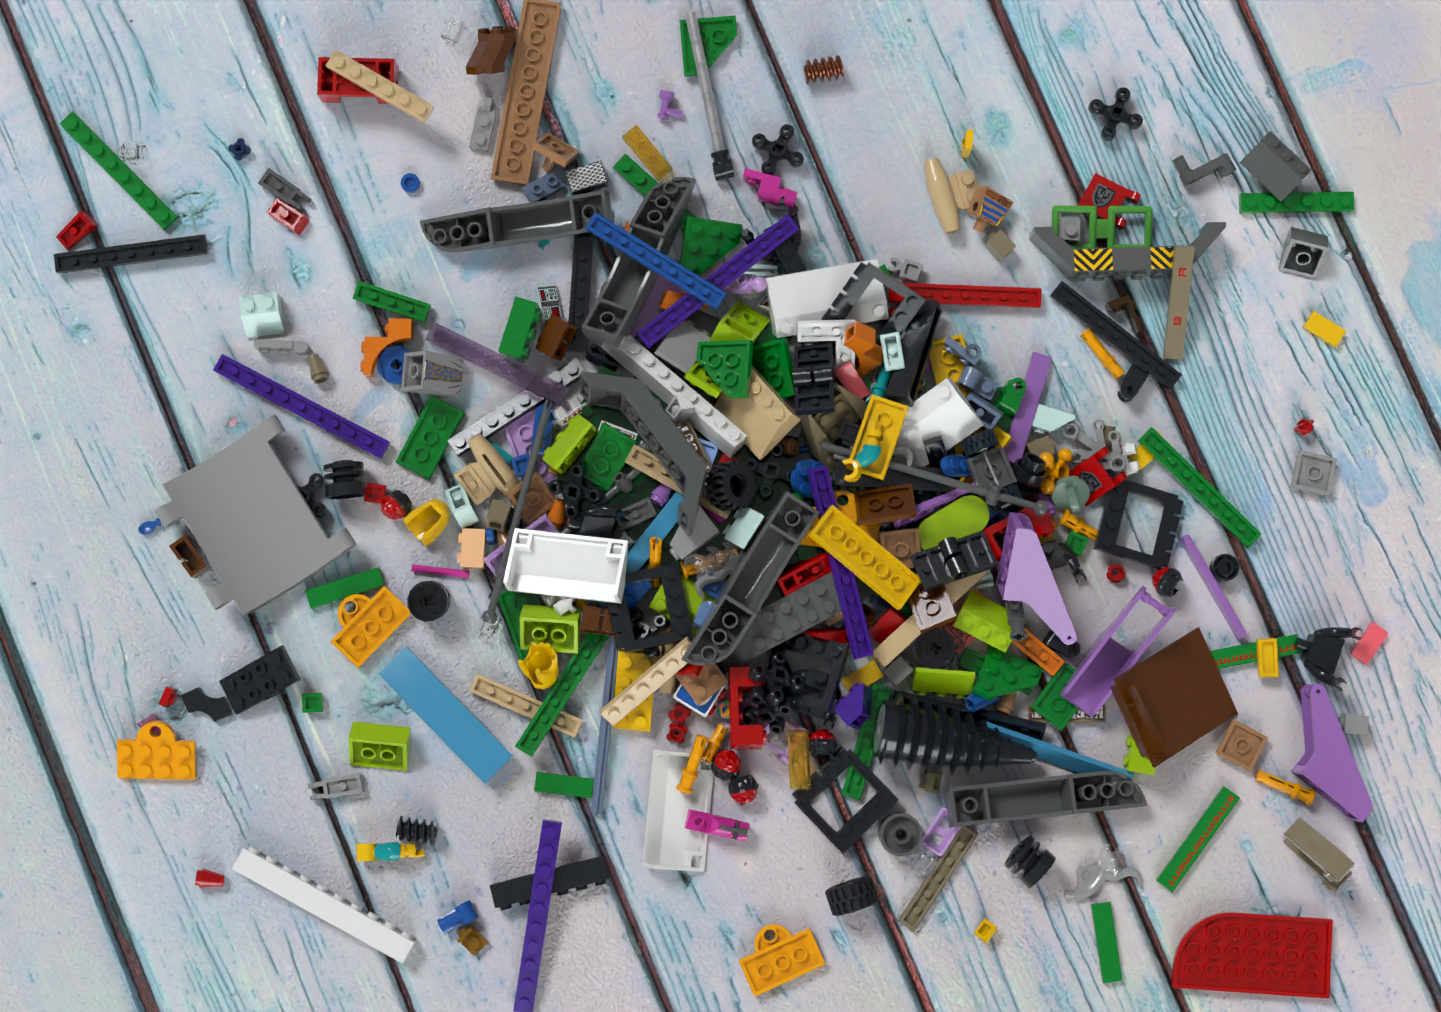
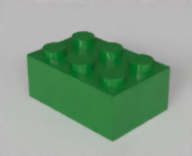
(520, 330)

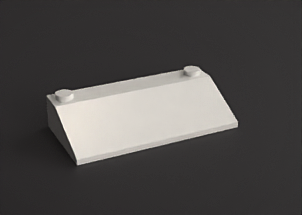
(811, 293)
(938, 413)
(567, 565)
(666, 840)

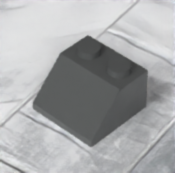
(1303, 252)

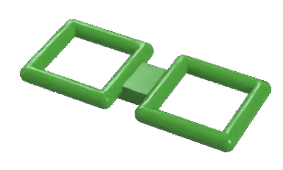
(1105, 227)

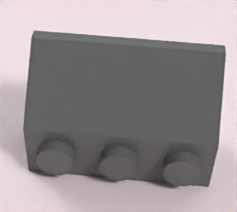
(1275, 166)

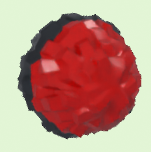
(395, 505)
(1166, 581)
(822, 744)
(726, 765)
(743, 789)

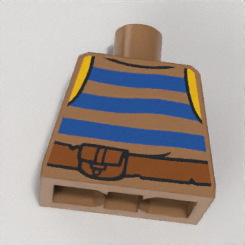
(988, 208)

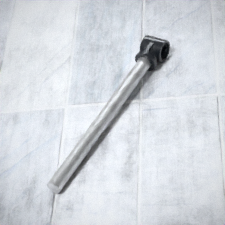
(722, 164)

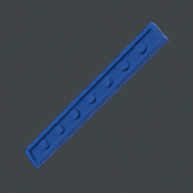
(656, 261)

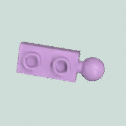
(746, 284)

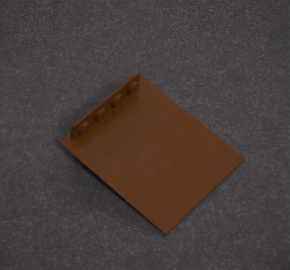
(1173, 698)

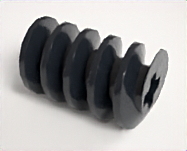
(416, 830)

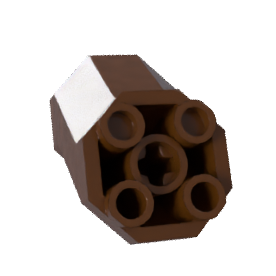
(491, 50)

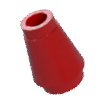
(208, 878)

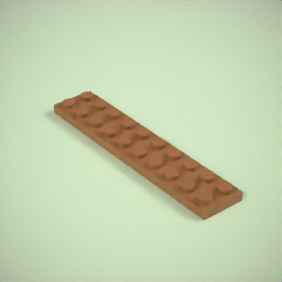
(526, 91)

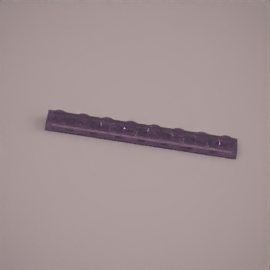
(497, 364)

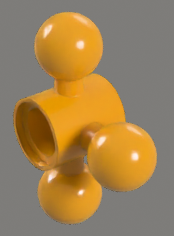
(1055, 470)

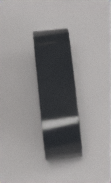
(601, 357)

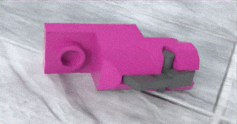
(770, 190)
(716, 825)

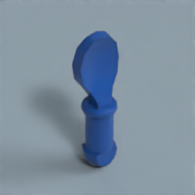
(149, 526)

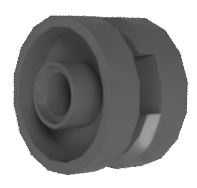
(911, 836)

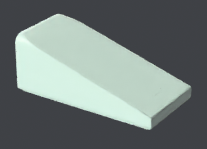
(892, 351)

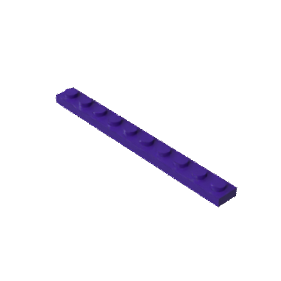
(720, 278)
(301, 406)
(843, 577)
(537, 915)

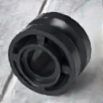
(1233, 567)

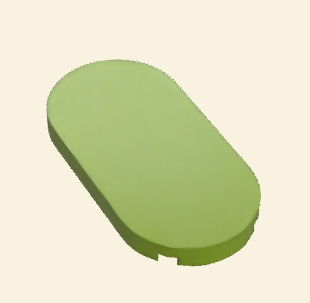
(956, 520)

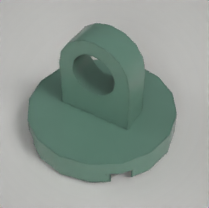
(1070, 493)

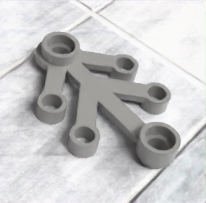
(1112, 458)

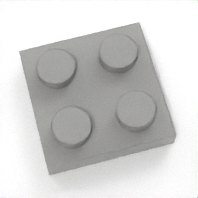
(1313, 473)

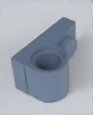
(975, 382)

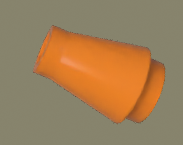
(557, 513)

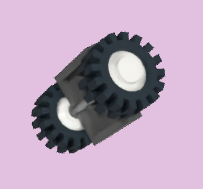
(990, 466)

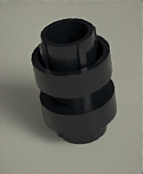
(1029, 475)

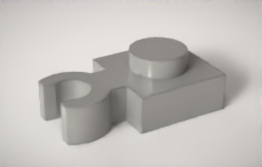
(908, 271)

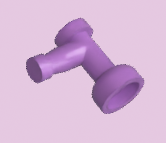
(665, 112)

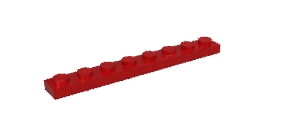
(974, 295)

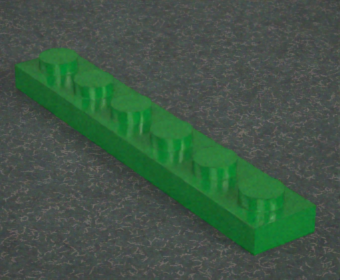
(640, 180)
(1297, 202)

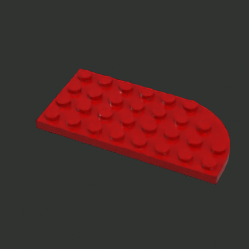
(1256, 955)

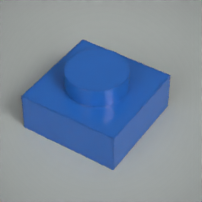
(520, 464)

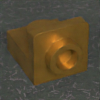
(472, 939)

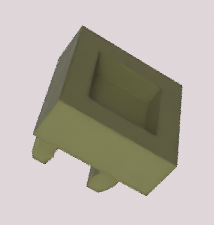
(933, 782)

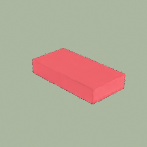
(852, 380)
(1369, 644)

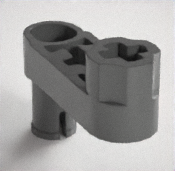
(1222, 164)

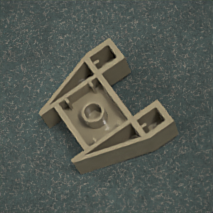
(825, 426)
(1319, 855)

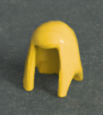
(428, 520)
(541, 665)

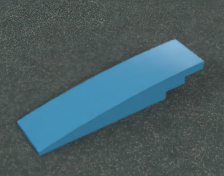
(446, 715)

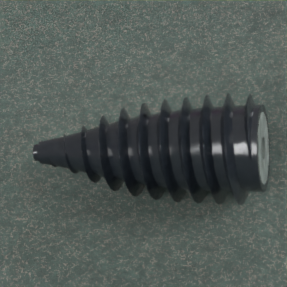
(940, 739)

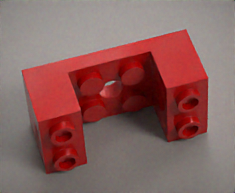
(333, 86)
(1042, 525)
(742, 736)

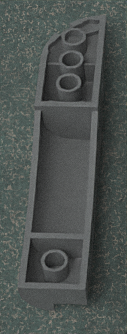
(517, 223)
(629, 280)
(751, 581)
(1041, 798)

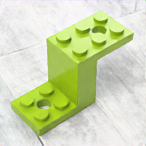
(738, 324)

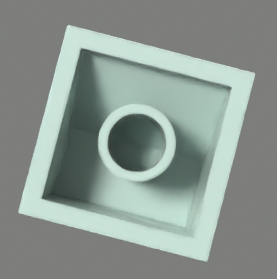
(262, 315)
(743, 528)

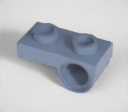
(542, 187)
(953, 347)

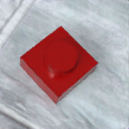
(375, 493)
(168, 697)

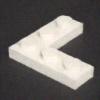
(828, 331)

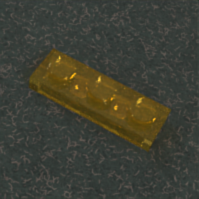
(647, 152)
(799, 759)

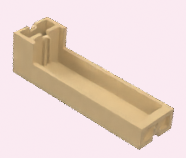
(909, 630)

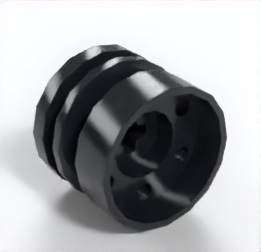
(344, 480)
(418, 605)
(929, 658)
(1027, 859)

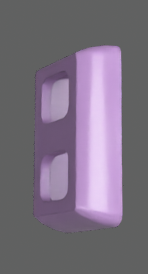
(948, 835)

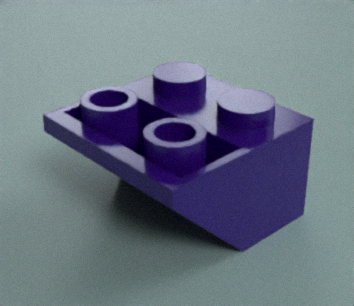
(856, 706)

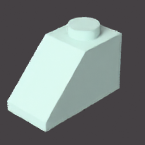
(1049, 419)
(461, 506)

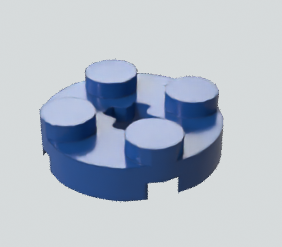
(386, 361)
(799, 475)

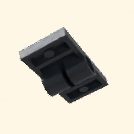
(814, 379)
(953, 560)
(260, 680)

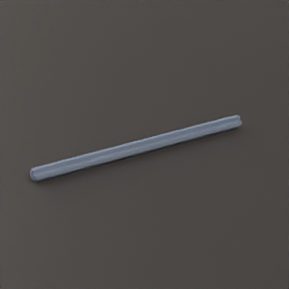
(605, 730)

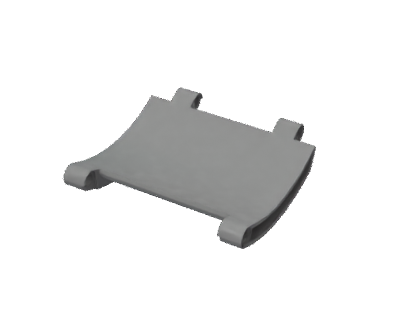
(252, 522)

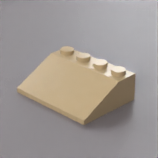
(761, 417)

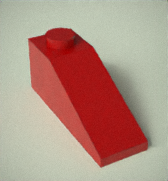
(803, 573)

